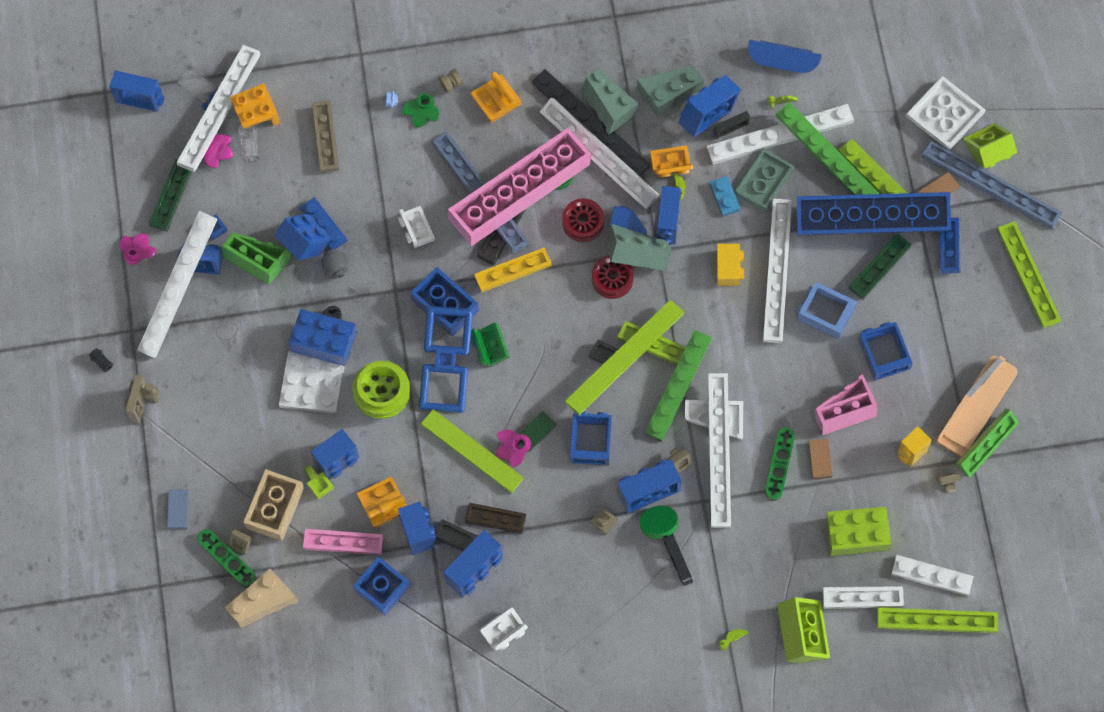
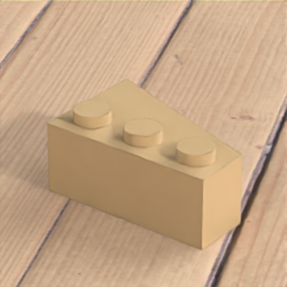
(261, 598)

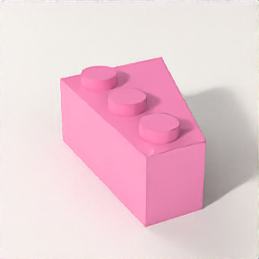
(847, 408)

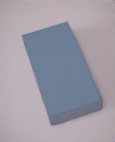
(178, 509)

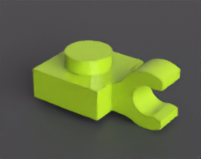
(319, 483)

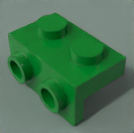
(490, 345)

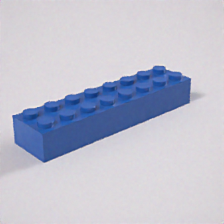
(874, 213)

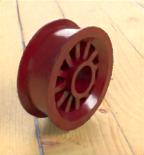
(593, 220)
(602, 277)

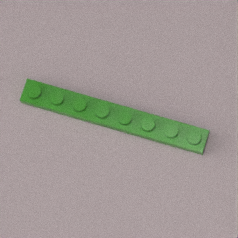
(824, 151)

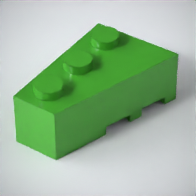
(256, 257)

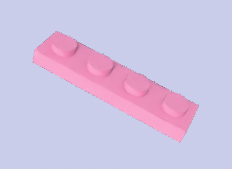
(343, 542)

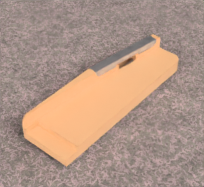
(977, 405)

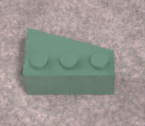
(668, 88)
(608, 100)
(637, 248)

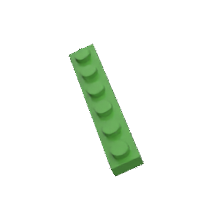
(678, 385)

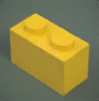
(728, 264)
(913, 447)

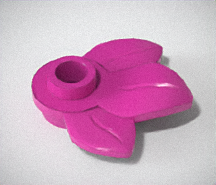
(218, 150)
(138, 247)
(510, 447)

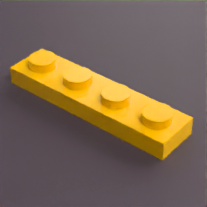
(512, 270)

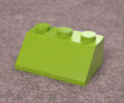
(803, 630)

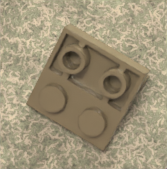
(139, 393)

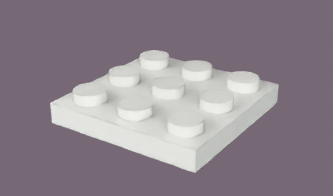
(945, 113)
(311, 384)

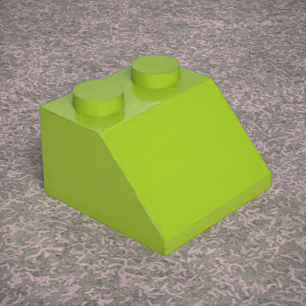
(991, 145)

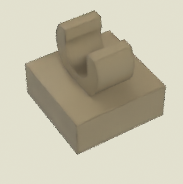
(681, 459)
(948, 481)
(604, 520)
(240, 541)

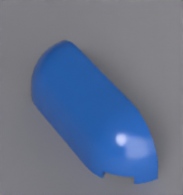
(783, 56)

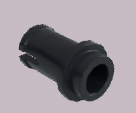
(100, 359)

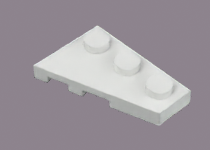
(698, 413)

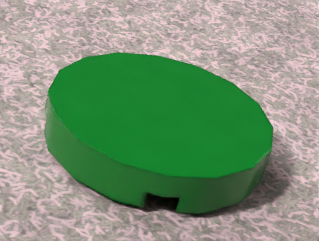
(659, 522)

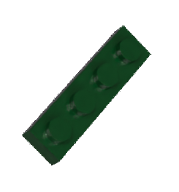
(170, 197)
(880, 266)

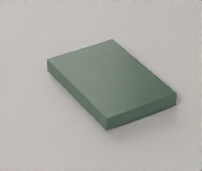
(764, 180)

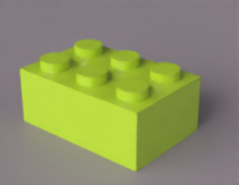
(858, 531)

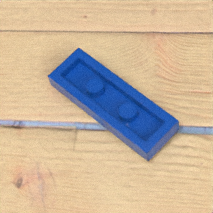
(321, 217)
(950, 248)

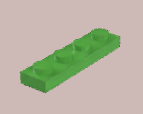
(987, 442)

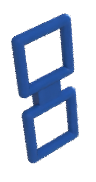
(445, 359)

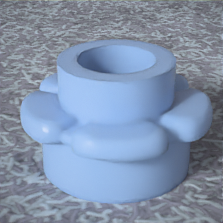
(390, 99)

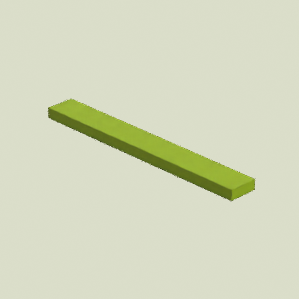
(624, 357)

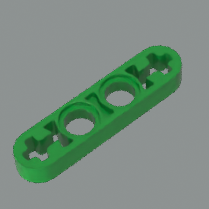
(779, 463)
(227, 558)

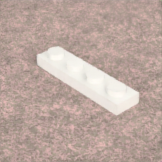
(932, 575)
(862, 597)

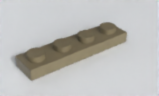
(325, 136)

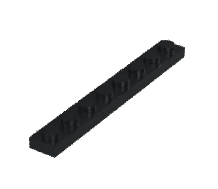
(554, 89)

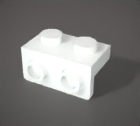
(417, 227)
(503, 629)

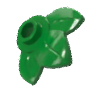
(419, 112)

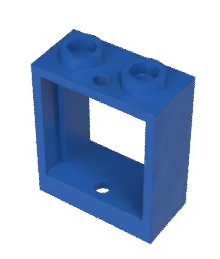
(136, 91)
(669, 214)
(891, 368)
(591, 457)

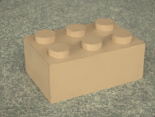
(273, 505)

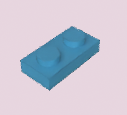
(724, 196)

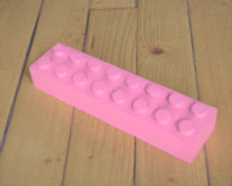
(519, 186)

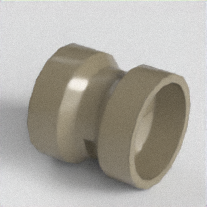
(450, 80)

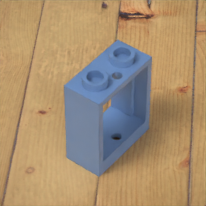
(819, 324)

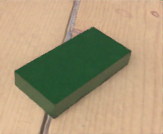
(538, 429)

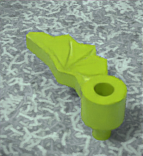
(782, 99)
(680, 183)
(734, 635)

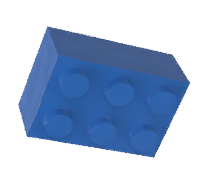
(709, 105)
(441, 291)
(322, 337)
(649, 486)
(473, 564)

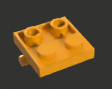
(496, 98)
(381, 502)

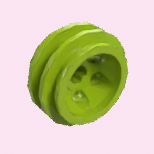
(385, 404)

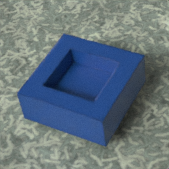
(218, 229)

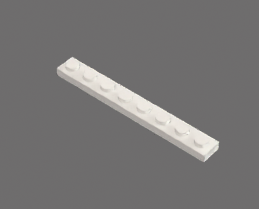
(218, 108)
(776, 135)
(601, 154)
(777, 271)
(177, 284)
(719, 450)

